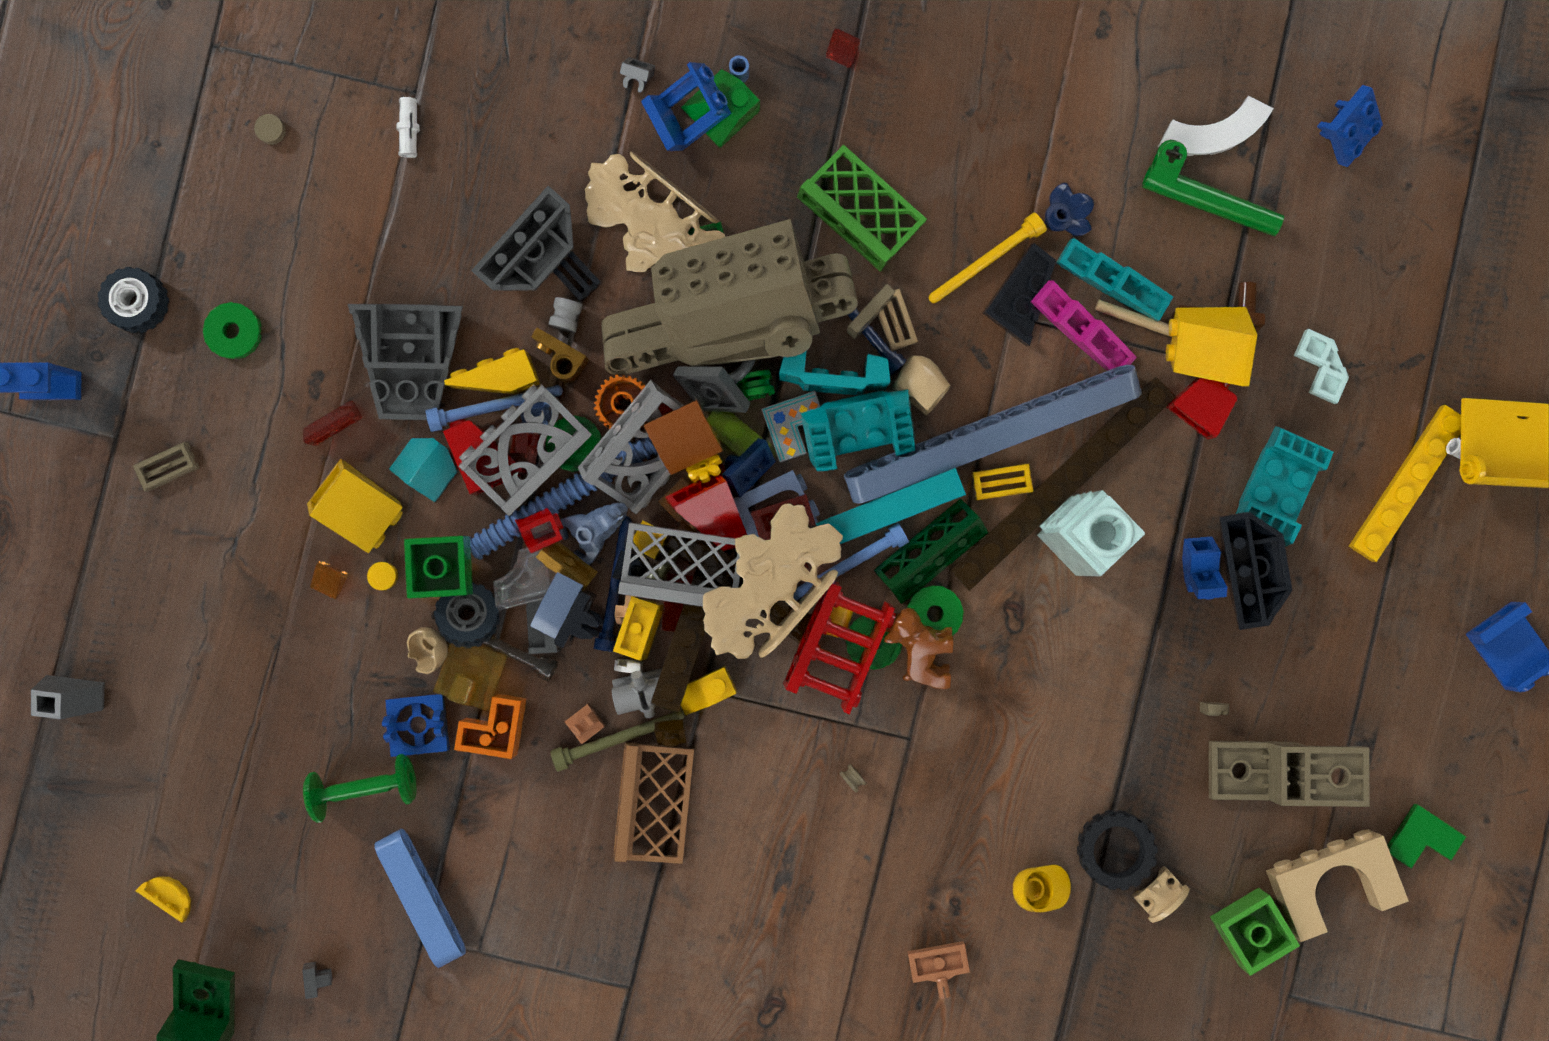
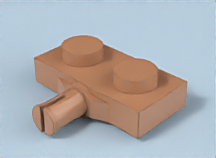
(939, 965)

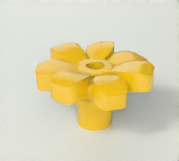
(705, 468)

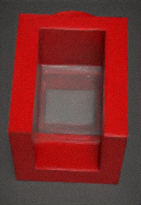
(540, 529)

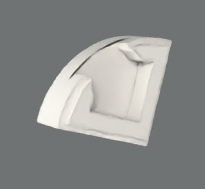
(628, 666)

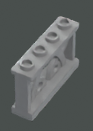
(604, 454)
(517, 488)

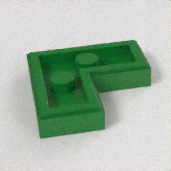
(1421, 830)

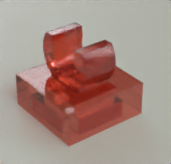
(522, 441)

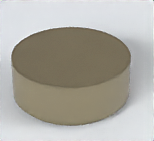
(270, 129)

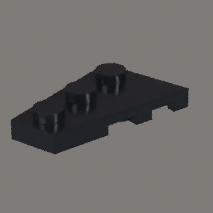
(1012, 303)

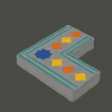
(783, 424)

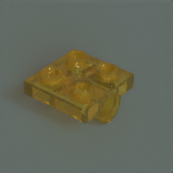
(470, 675)

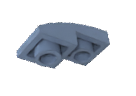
(556, 605)

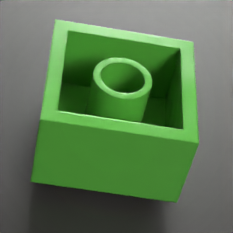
(1254, 931)

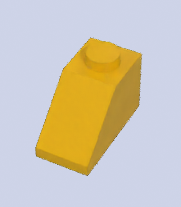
(708, 690)

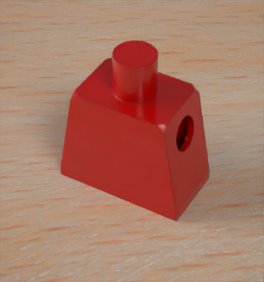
(1204, 406)

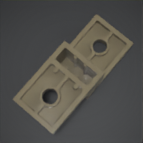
(1289, 773)

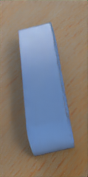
(420, 898)

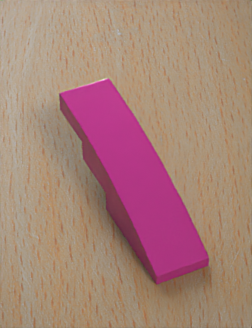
(1082, 328)

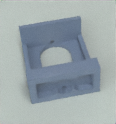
(785, 482)

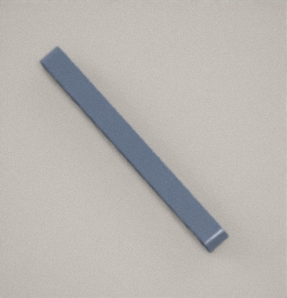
(993, 433)

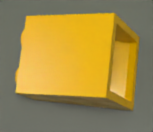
(1213, 343)
(354, 507)

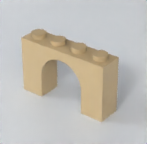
(1297, 880)

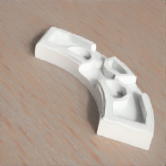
(1221, 135)

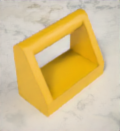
(638, 628)

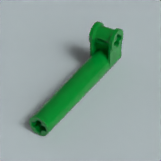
(1165, 180)

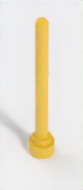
(1032, 226)

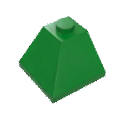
(741, 103)

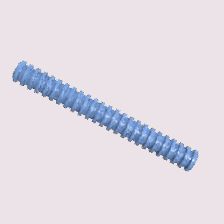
(554, 501)

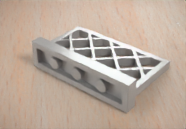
(671, 590)

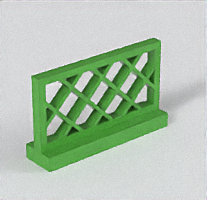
(849, 227)

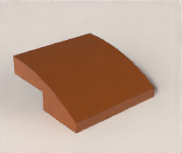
(683, 437)

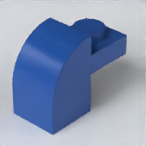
(1201, 568)

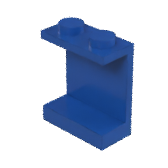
(40, 381)
(1511, 647)

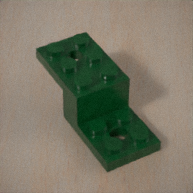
(199, 1013)

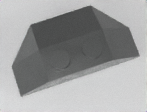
(530, 246)

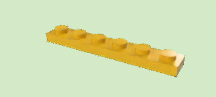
(1407, 484)

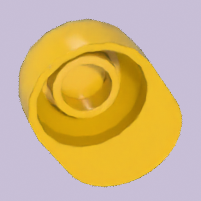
(1042, 888)

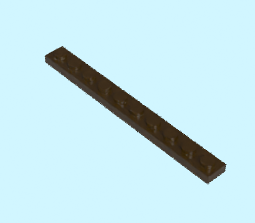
(1062, 484)

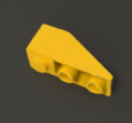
(505, 375)

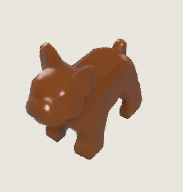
(922, 646)

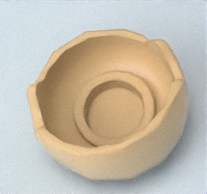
(427, 649)

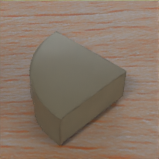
(1214, 708)

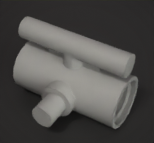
(635, 692)

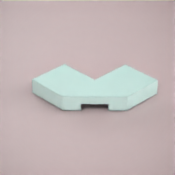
(1331, 374)

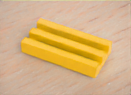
(1026, 478)

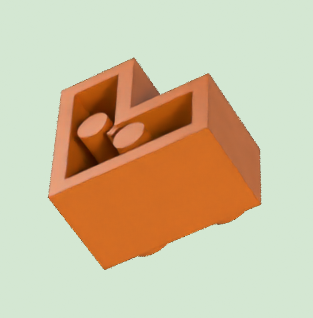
(499, 734)

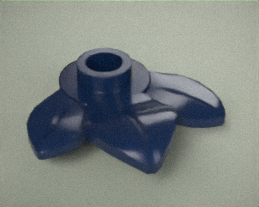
(1072, 210)

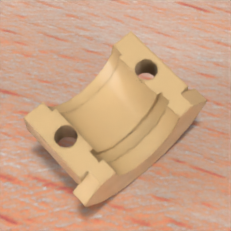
(1162, 896)

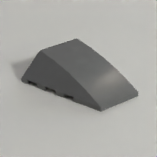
(406, 354)

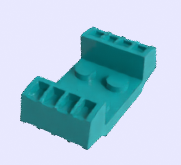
(875, 376)
(858, 425)
(1283, 481)

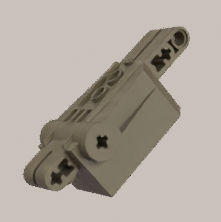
(731, 303)

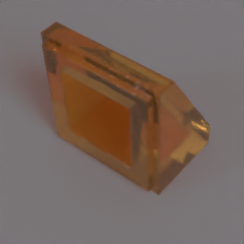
(328, 579)

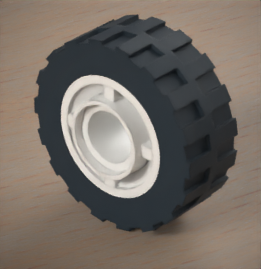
(116, 297)

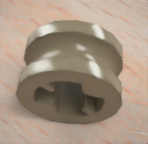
(853, 778)

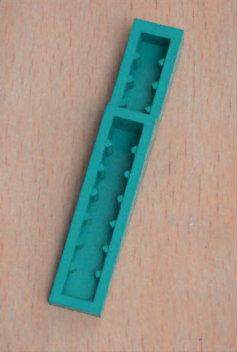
(897, 505)

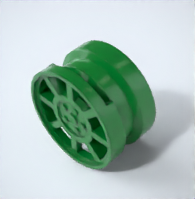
(756, 385)

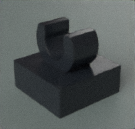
(636, 567)

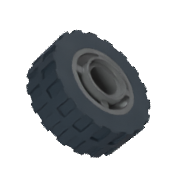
(467, 632)

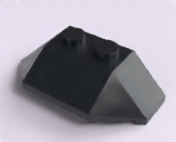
(1254, 568)

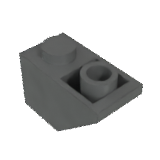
(66, 697)

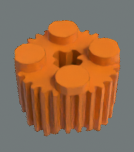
(611, 394)

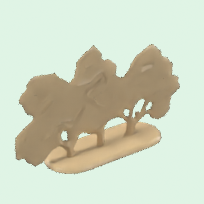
(652, 226)
(771, 575)

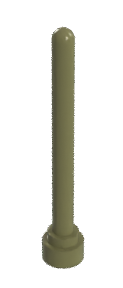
(564, 757)

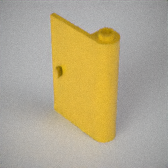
(1502, 446)

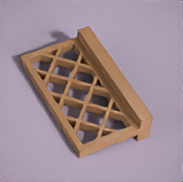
(628, 803)

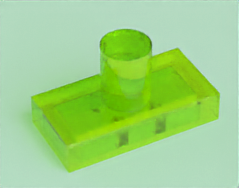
(732, 431)

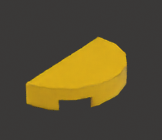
(167, 895)

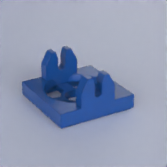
(438, 722)

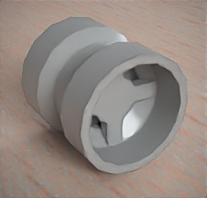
(565, 315)

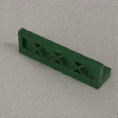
(935, 554)

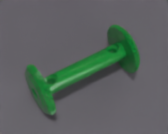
(316, 795)

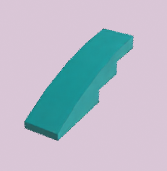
(1114, 280)

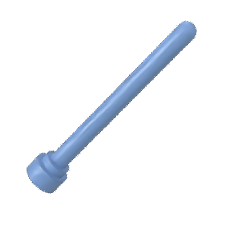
(440, 418)
(893, 538)

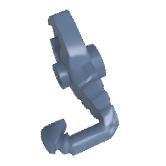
(594, 528)

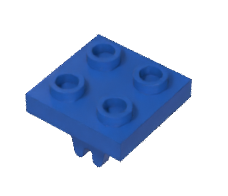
(1353, 125)

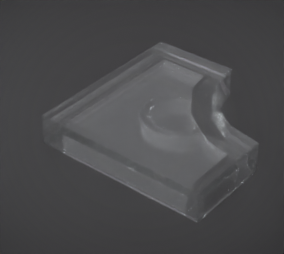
(524, 583)

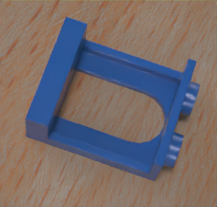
(659, 108)

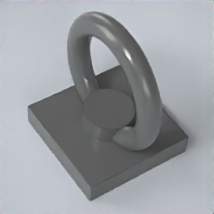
(714, 386)

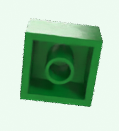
(438, 566)

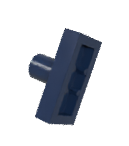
(748, 468)

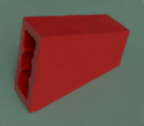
(465, 434)
(709, 509)

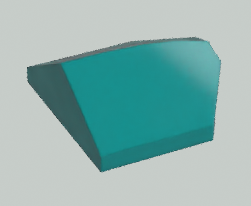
(425, 467)

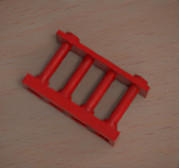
(810, 649)

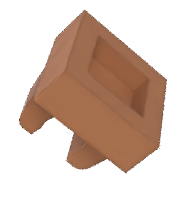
(585, 723)

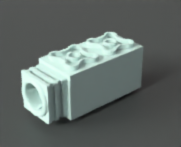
(1089, 533)

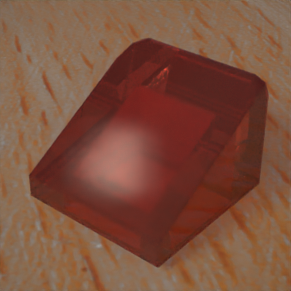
(843, 48)

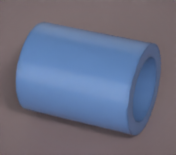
(739, 61)

